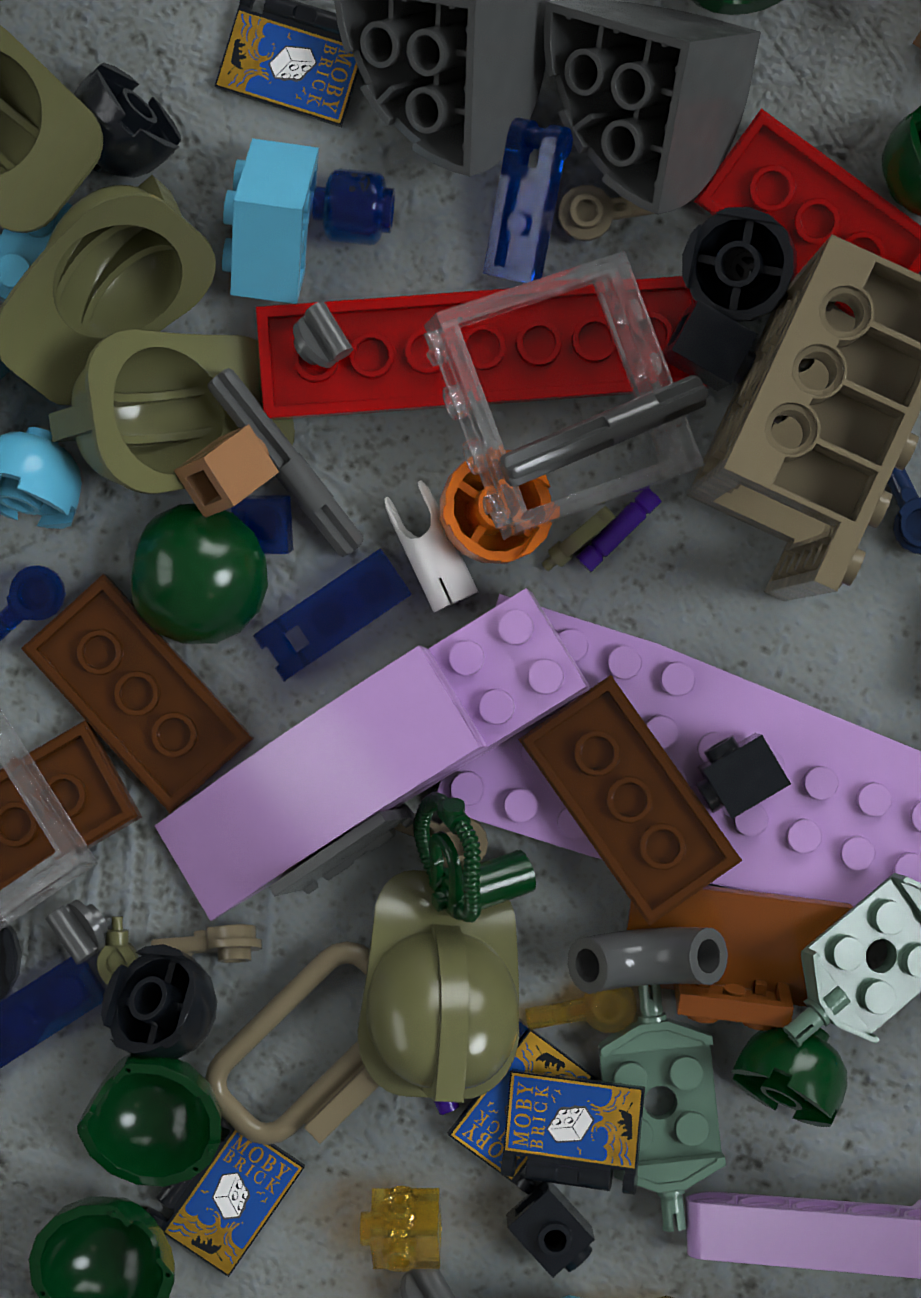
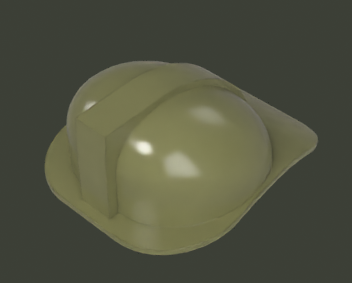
(44, 140)
(108, 267)
(148, 404)
(438, 995)

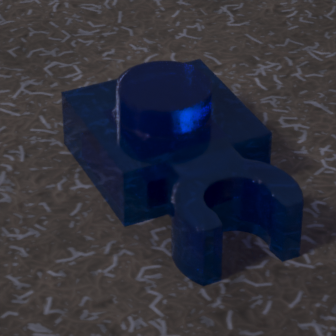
(269, 520)

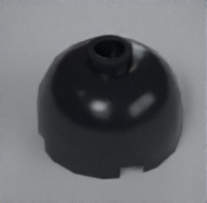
(134, 132)
(719, 250)
(159, 1004)

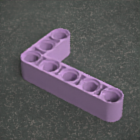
(805, 1233)

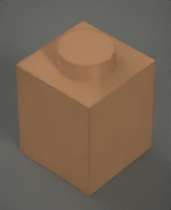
(226, 471)

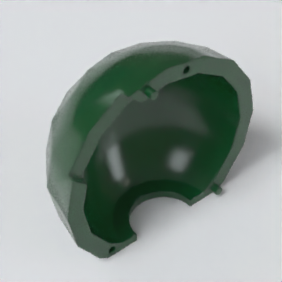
(198, 575)
(152, 1121)
(102, 1252)

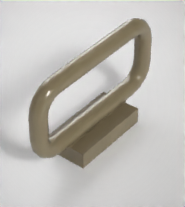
(331, 1096)

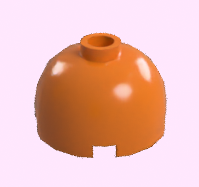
(475, 532)

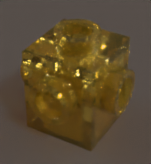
(403, 1228)

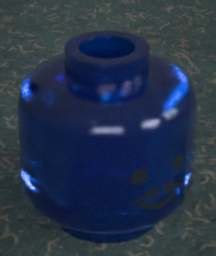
(354, 206)

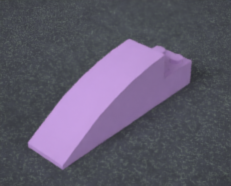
(371, 751)

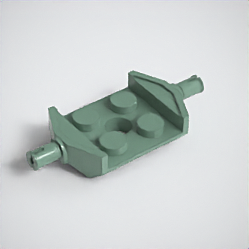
(685, 1141)

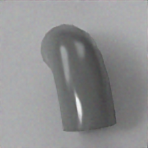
(647, 958)

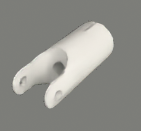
(434, 557)

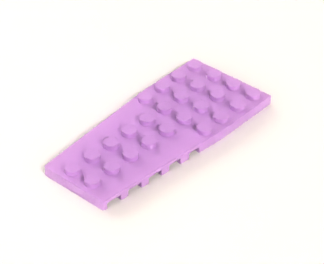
(824, 837)

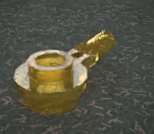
(604, 1011)

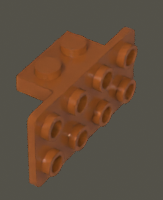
(763, 949)

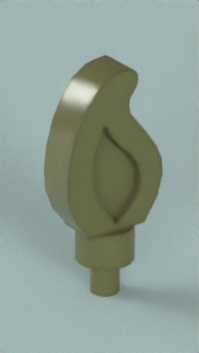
(562, 551)
(116, 950)

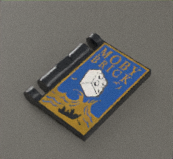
(289, 60)
(484, 1119)
(573, 1130)
(228, 1200)

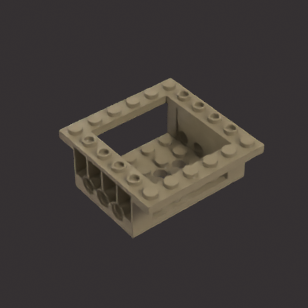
(844, 421)

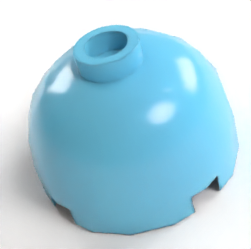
(38, 478)

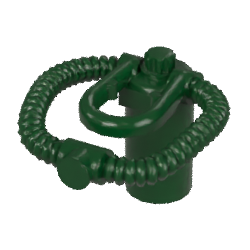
(479, 884)

